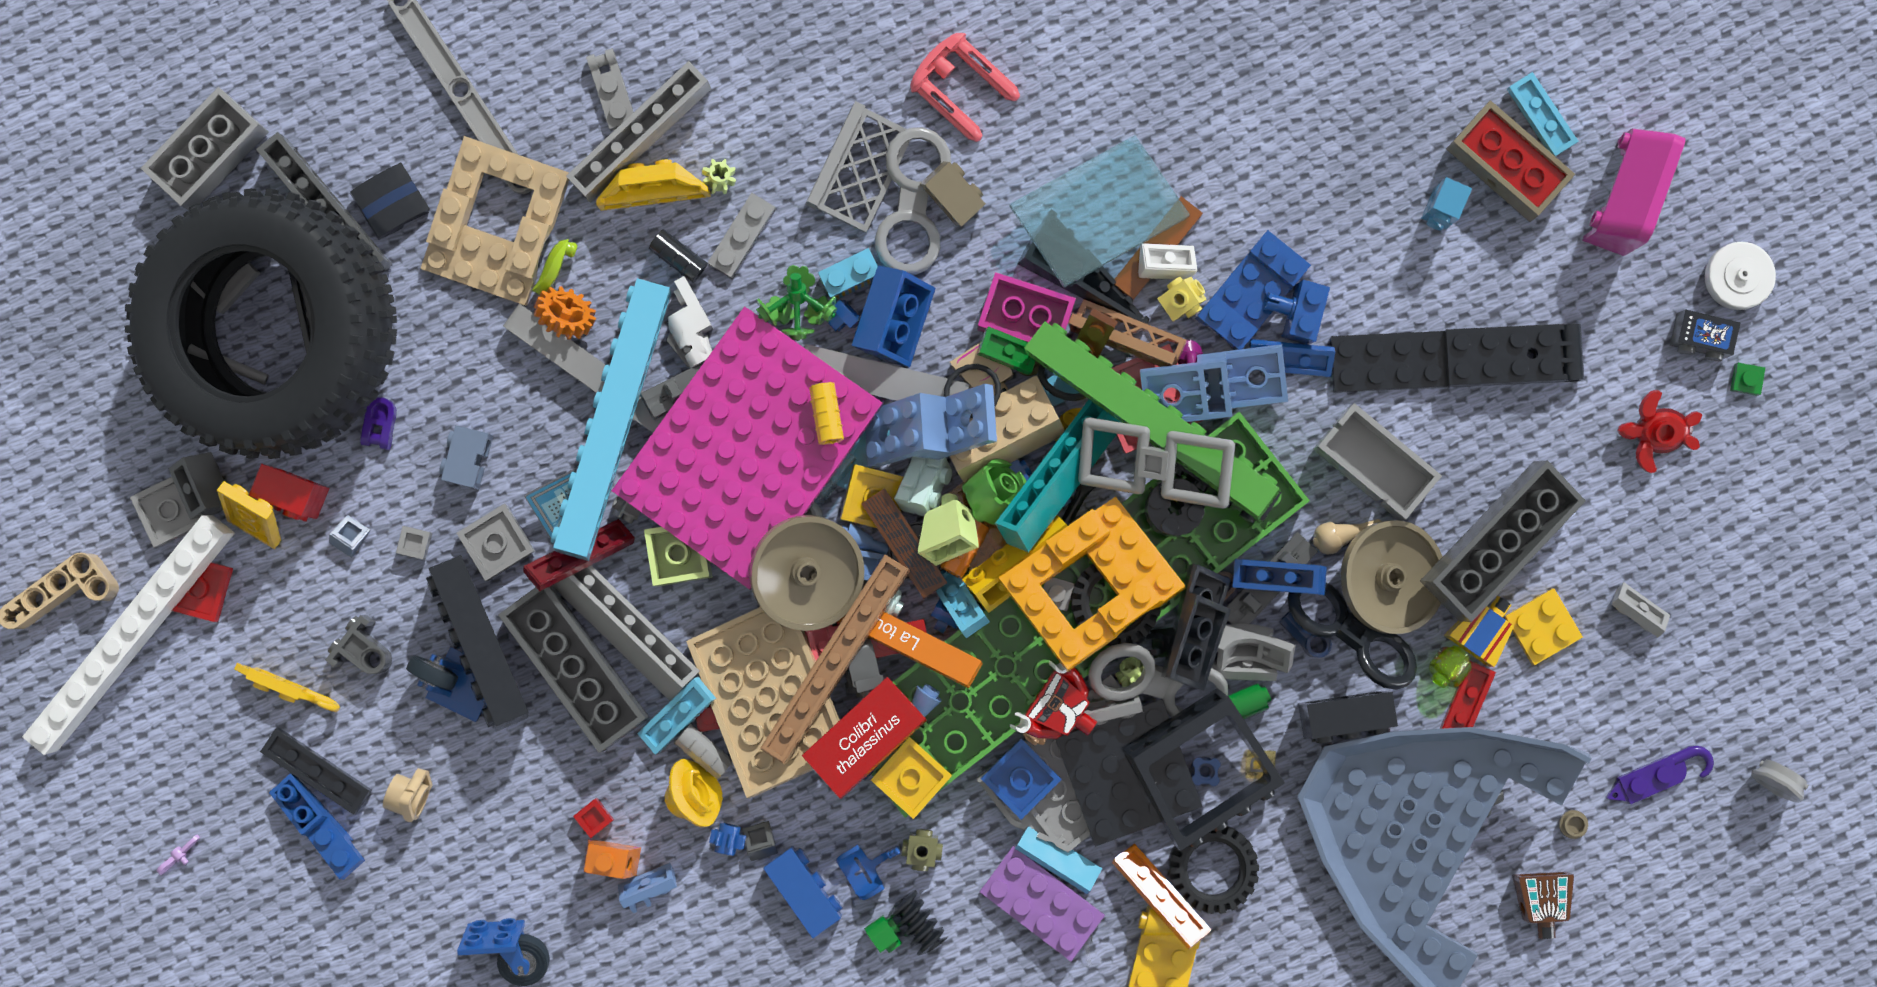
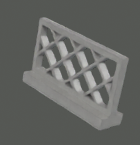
(835, 162)

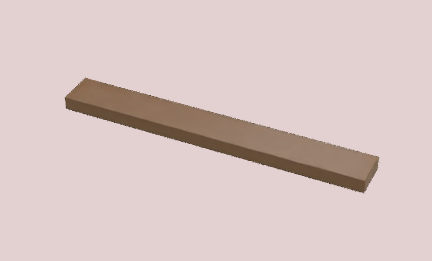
(834, 659)

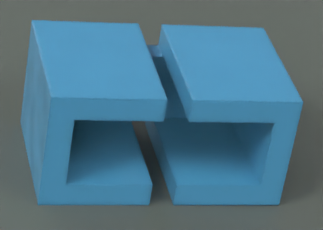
(1446, 204)

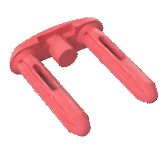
(937, 62)

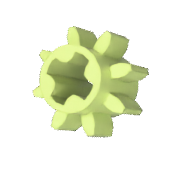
(721, 169)
(1129, 671)

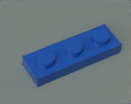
(1303, 358)

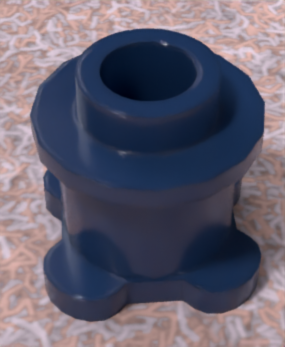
(1212, 776)

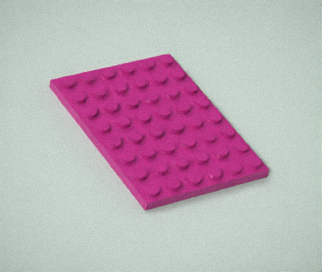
(743, 445)

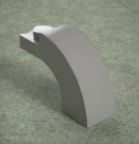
(1255, 644)

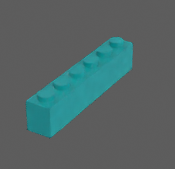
(1052, 482)

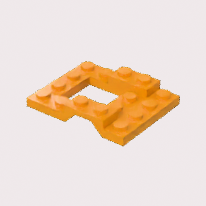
(1122, 557)

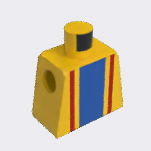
(1486, 634)

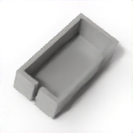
(1377, 462)

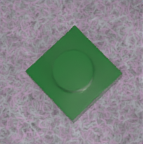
(1747, 379)

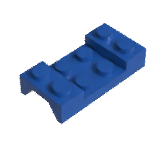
(1238, 305)

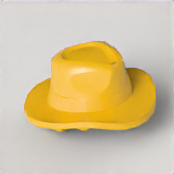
(693, 793)

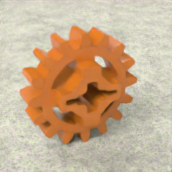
(564, 313)

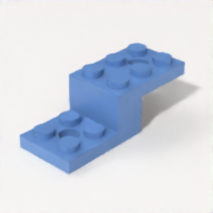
(1220, 382)
(931, 426)

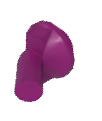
(1190, 352)

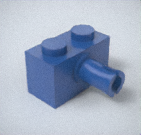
(1302, 311)

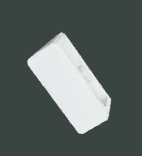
(1166, 261)

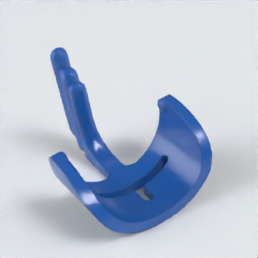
(859, 883)

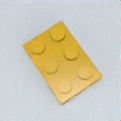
(248, 514)

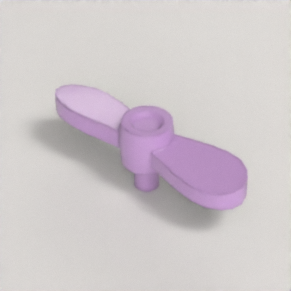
(177, 854)

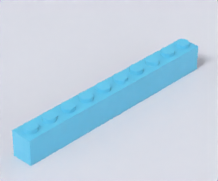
(612, 419)

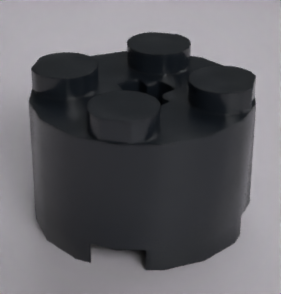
(1169, 524)

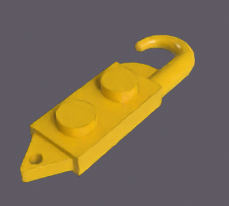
(287, 689)

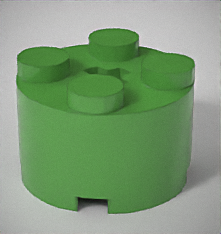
(992, 490)

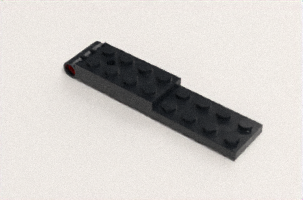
(1458, 358)

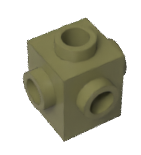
(922, 838)

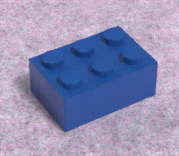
(893, 316)

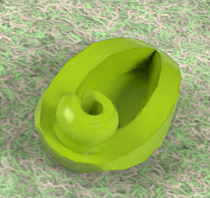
(553, 264)

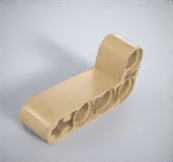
(54, 595)

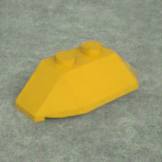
(651, 185)

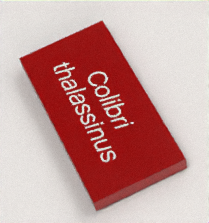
(864, 737)

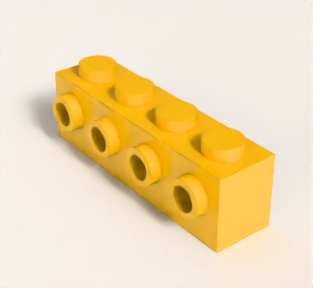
(984, 579)

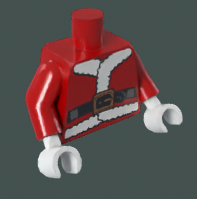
(1058, 707)

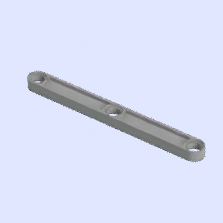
(450, 74)

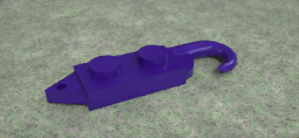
(1658, 775)

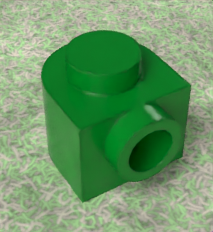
(884, 934)

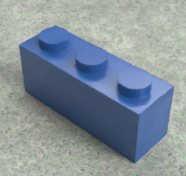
(1279, 577)
(804, 891)

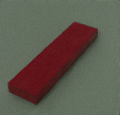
(558, 566)

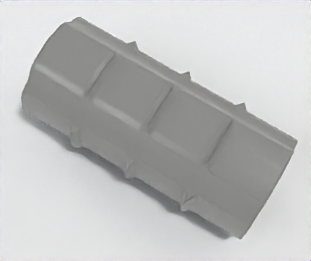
(703, 751)

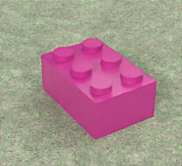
(1023, 307)

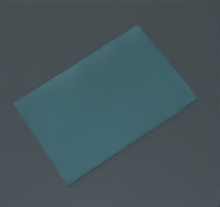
(1099, 211)

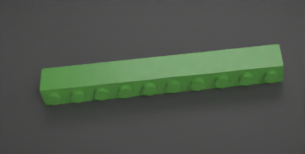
(1133, 406)

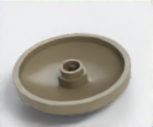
(806, 572)
(1384, 577)

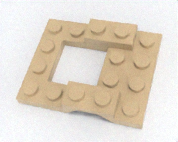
(482, 258)

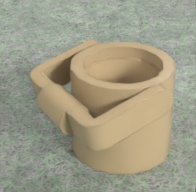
(408, 795)

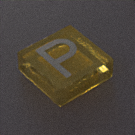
(1252, 768)

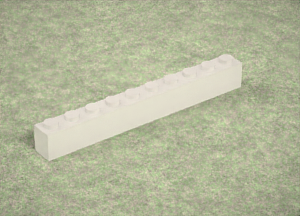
(128, 634)

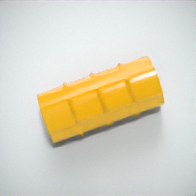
(826, 413)

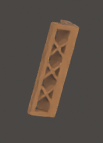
(1127, 343)

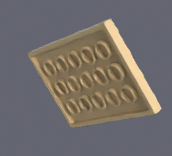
(754, 674)

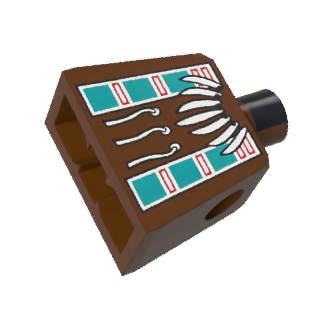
(1544, 899)

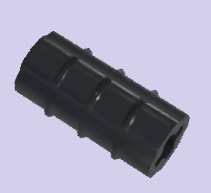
(678, 255)

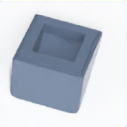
(348, 535)

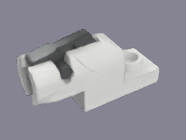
(688, 327)

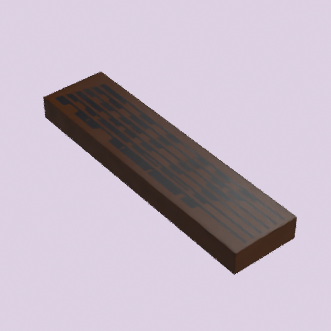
(903, 542)

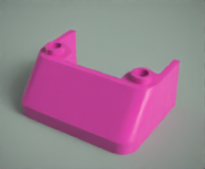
(1637, 191)

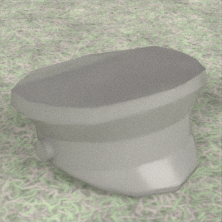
(1780, 780)

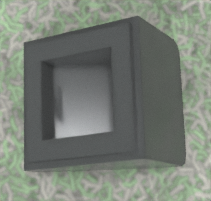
(759, 841)

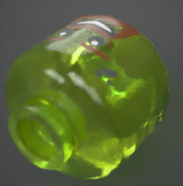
(1450, 666)

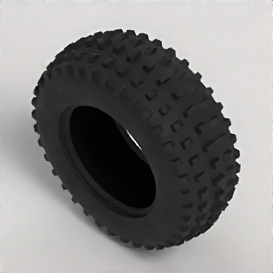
(347, 329)

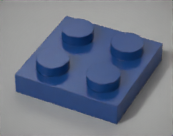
(1021, 779)

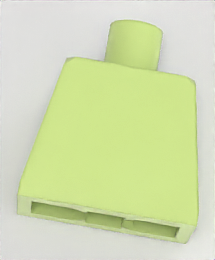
(947, 531)

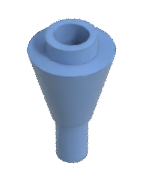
(864, 540)
(926, 699)

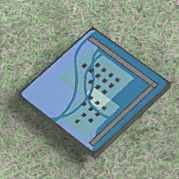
(547, 501)

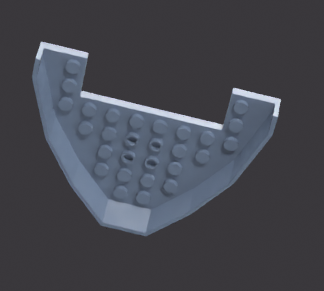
(1400, 818)

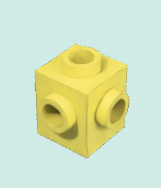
(1183, 298)

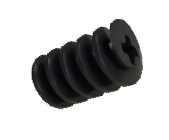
(918, 923)

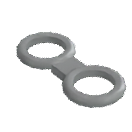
(911, 202)
(1148, 683)

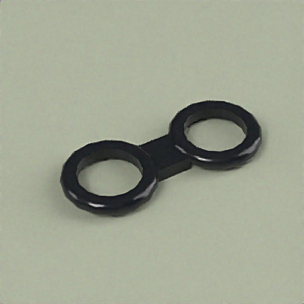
(1358, 637)

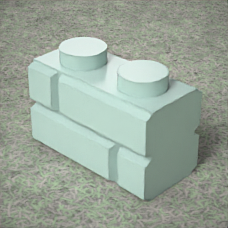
(923, 485)

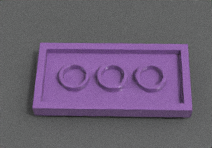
(1042, 903)

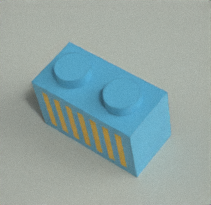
(849, 274)

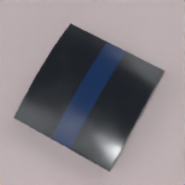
(389, 201)

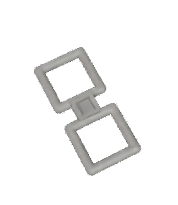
(1156, 462)

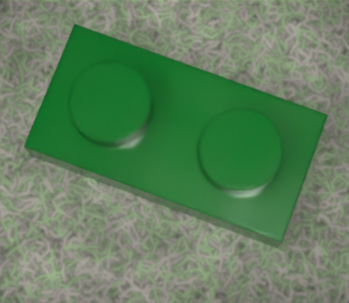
(1005, 350)

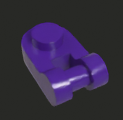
(380, 413)

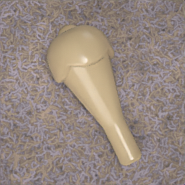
(1332, 537)

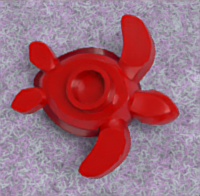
(1659, 430)

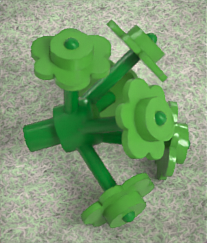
(798, 286)

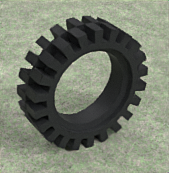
(1082, 611)
(1234, 895)

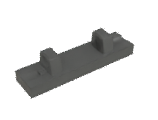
(664, 395)
(1250, 602)

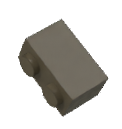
(953, 192)

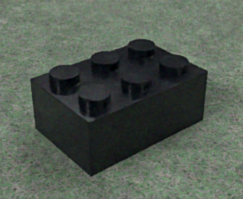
(1348, 716)

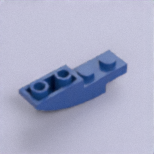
(318, 825)

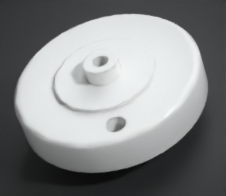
(1740, 276)

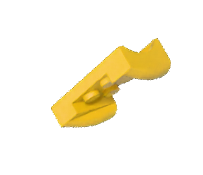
(1160, 955)

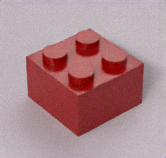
(290, 492)

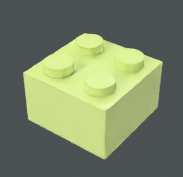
(673, 560)

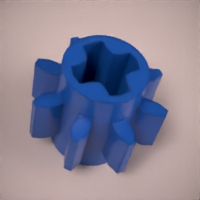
(727, 839)

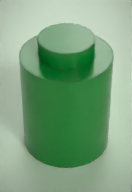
(1251, 700)

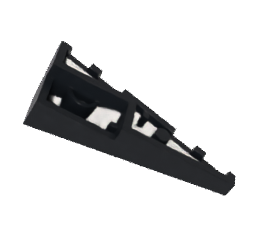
(1094, 287)

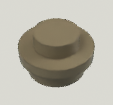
(1573, 824)

